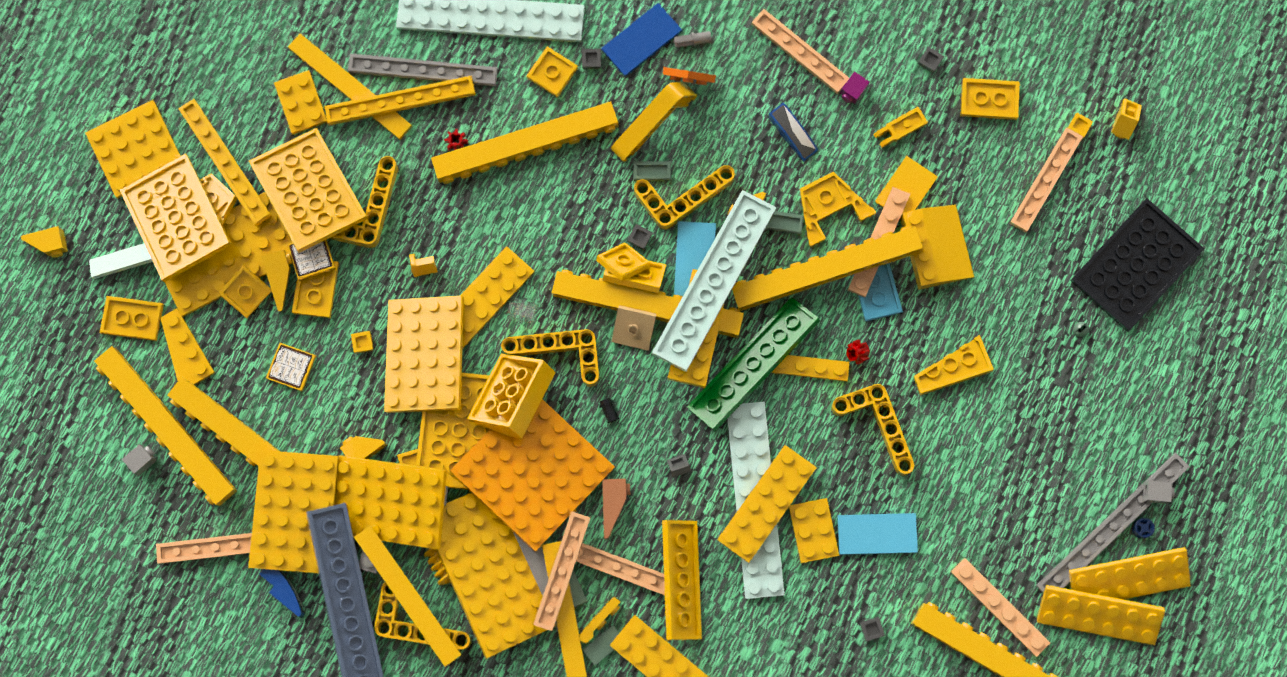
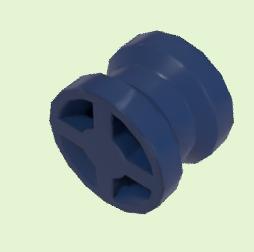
(1147, 528)

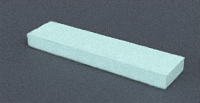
(119, 261)

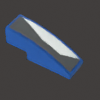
(792, 131)
(283, 590)

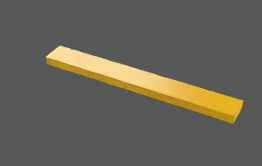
(345, 82)
(400, 100)
(225, 162)
(407, 596)
(566, 622)

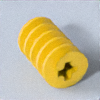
(438, 566)

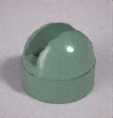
(1078, 325)

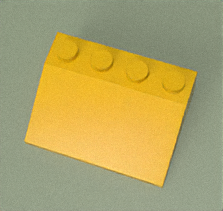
(943, 243)
(512, 394)

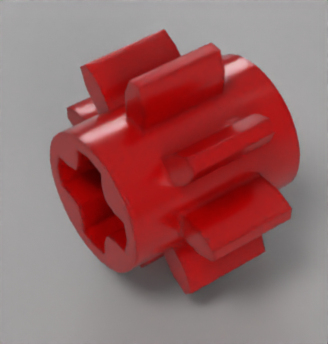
(456, 135)
(858, 351)

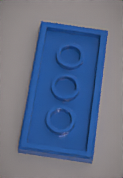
(641, 39)

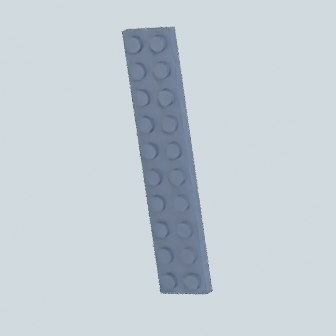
(344, 592)

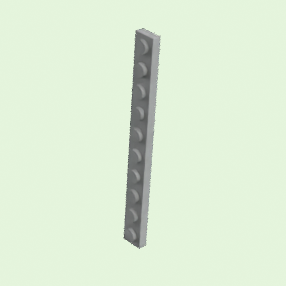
(1111, 526)

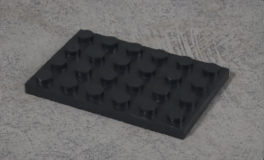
(1137, 264)

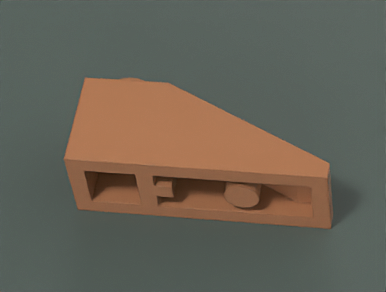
(614, 499)

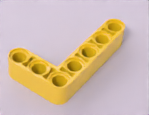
(671, 97)
(685, 200)
(373, 210)
(558, 346)
(891, 419)
(394, 626)

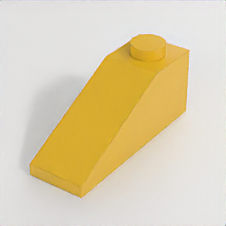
(278, 271)

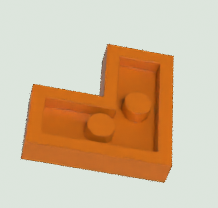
(689, 76)

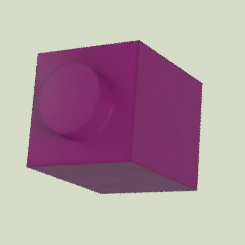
(854, 88)

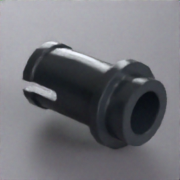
(609, 410)

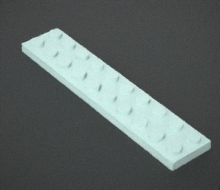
(494, 18)
(713, 281)
(749, 462)

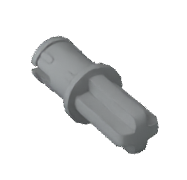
(692, 39)

